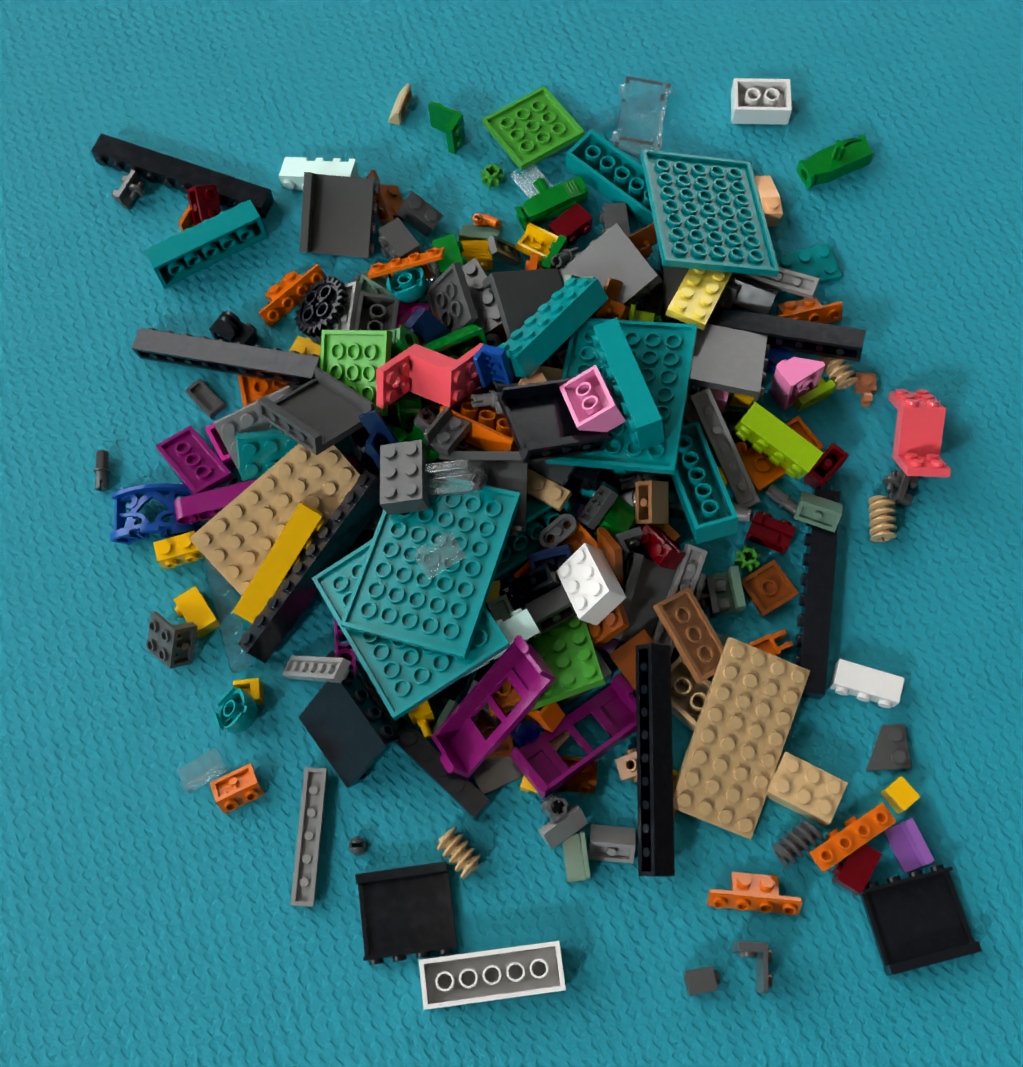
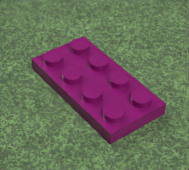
(194, 461)

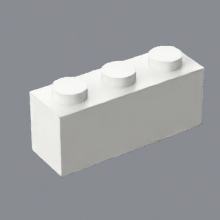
(866, 683)

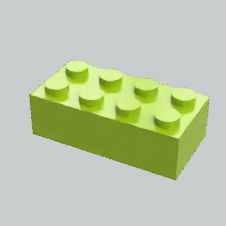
(777, 441)

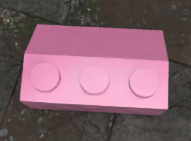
(794, 379)
(592, 402)

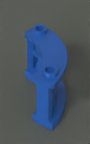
(128, 532)

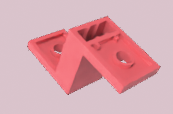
(428, 376)
(919, 433)

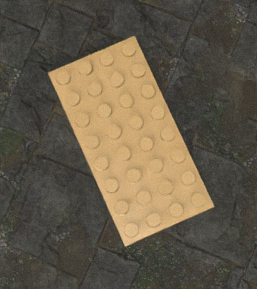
(251, 523)
(739, 738)

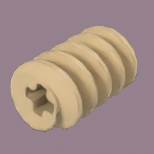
(838, 372)
(881, 519)
(458, 853)

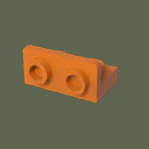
(236, 788)

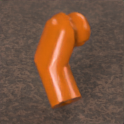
(486, 220)

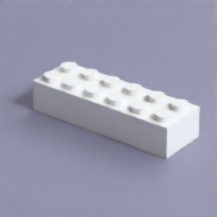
(491, 975)

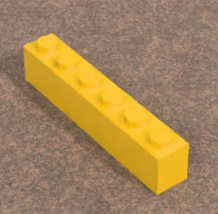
(279, 561)

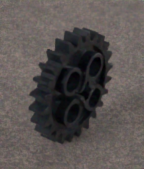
(321, 306)

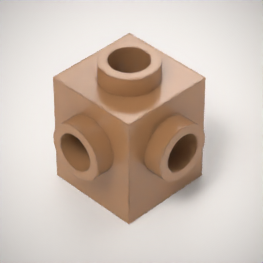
(628, 765)

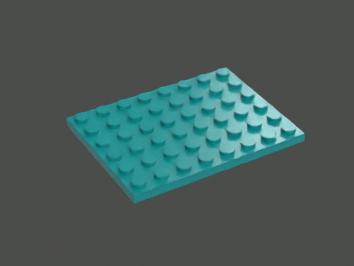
(708, 214)
(665, 361)
(438, 613)
(399, 671)

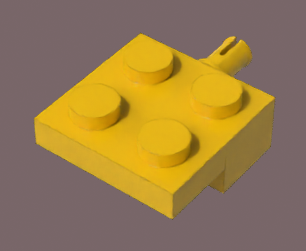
(423, 717)

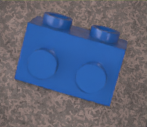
(493, 365)

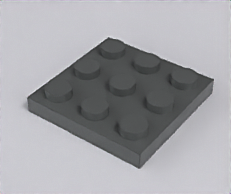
(452, 299)

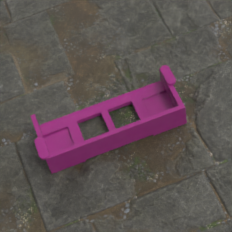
(613, 710)
(459, 736)

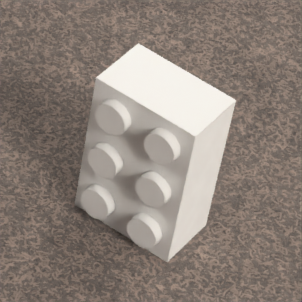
(760, 101)
(590, 584)

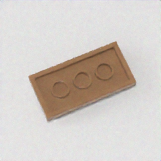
(691, 633)

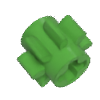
(492, 176)
(747, 552)

